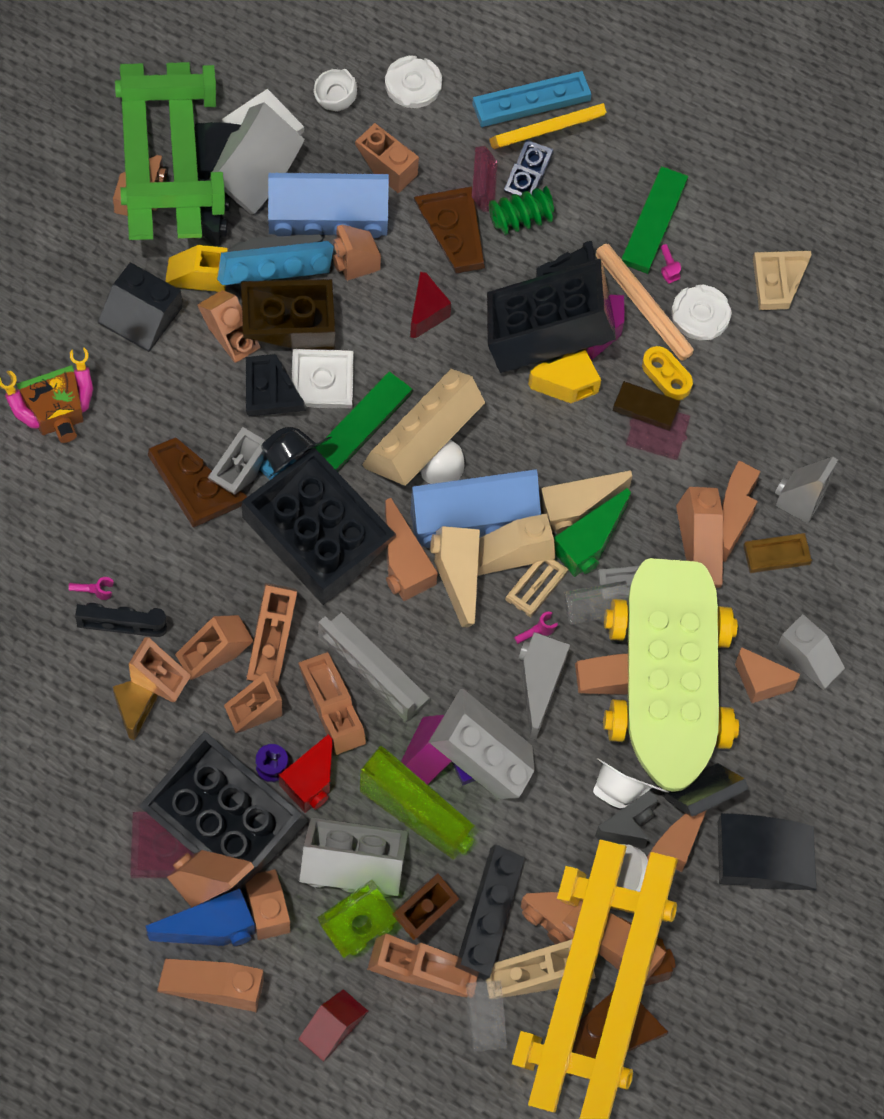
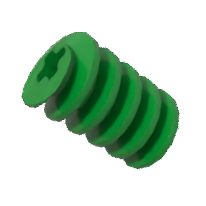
(522, 210)

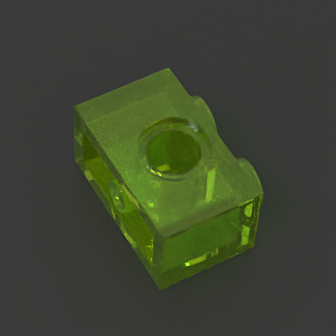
(364, 901)

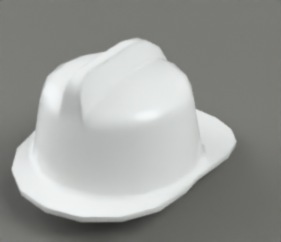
(618, 788)

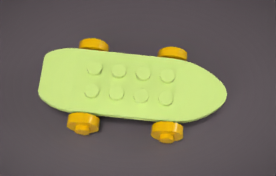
(672, 671)

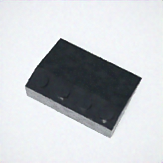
(549, 316)
(317, 525)
(223, 807)

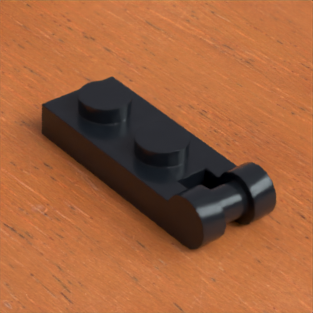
(121, 620)

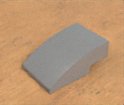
(258, 148)

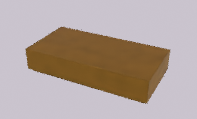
(777, 553)

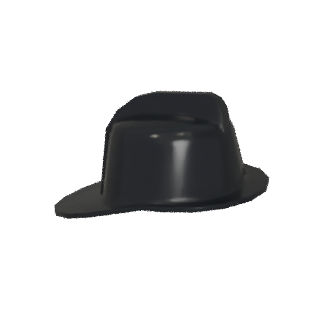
(287, 445)

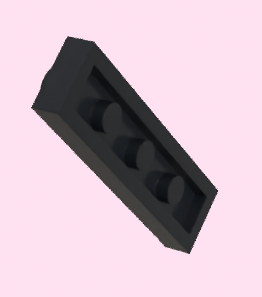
(489, 912)

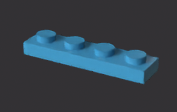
(531, 99)
(275, 262)

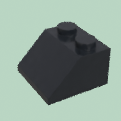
(140, 307)

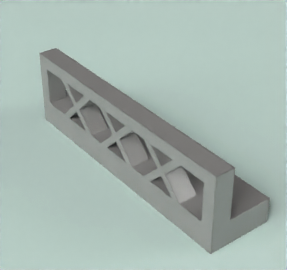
(372, 666)

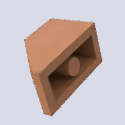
(214, 645)
(267, 905)

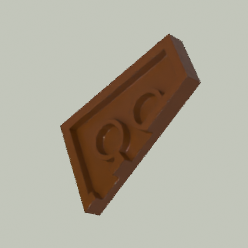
(455, 226)
(189, 483)
(592, 1025)

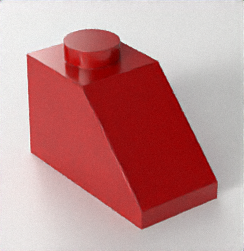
(309, 776)

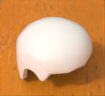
(335, 89)
(445, 465)

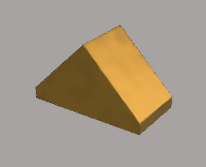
(134, 706)

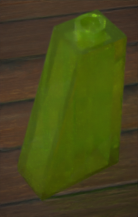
(415, 804)

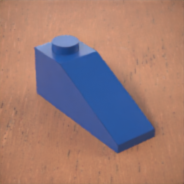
(210, 923)

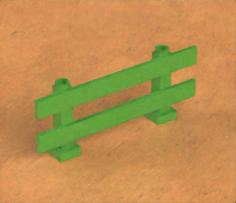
(186, 191)

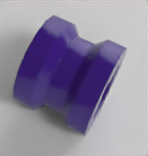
(269, 769)

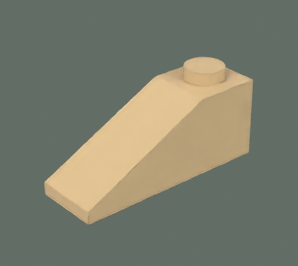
(574, 500)
(516, 545)
(457, 564)
(532, 971)

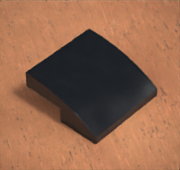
(210, 142)

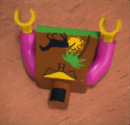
(53, 399)

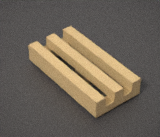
(521, 604)

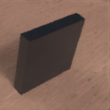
(708, 790)

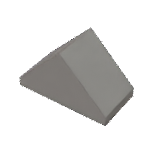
(239, 462)

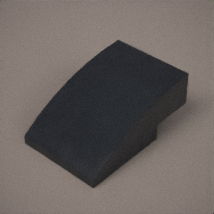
(766, 852)

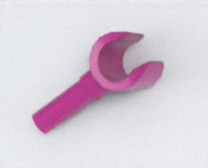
(672, 270)
(94, 588)
(540, 628)

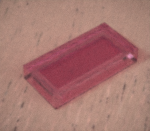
(484, 177)

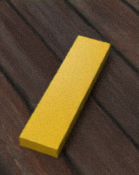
(547, 126)

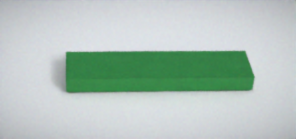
(654, 219)
(364, 420)

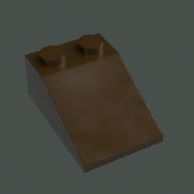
(289, 313)

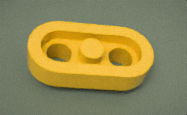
(670, 372)

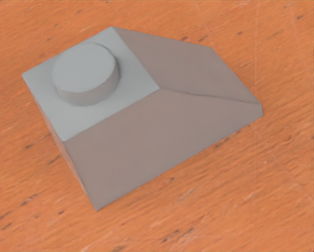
(811, 652)

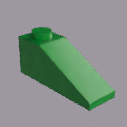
(585, 541)

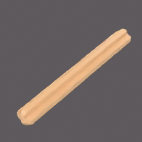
(644, 302)

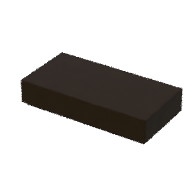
(646, 405)

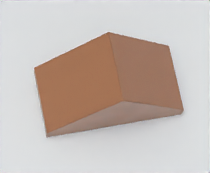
(157, 671)
(764, 677)
(255, 704)

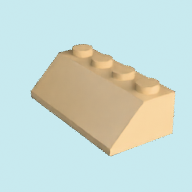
(426, 428)

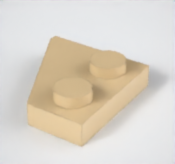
(778, 277)

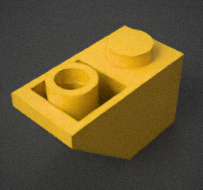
(196, 268)
(566, 379)

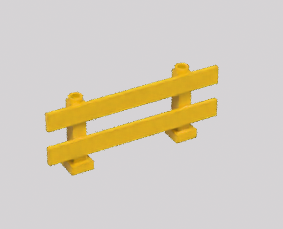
(598, 896)

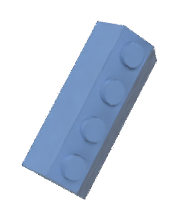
(325, 200)
(474, 503)

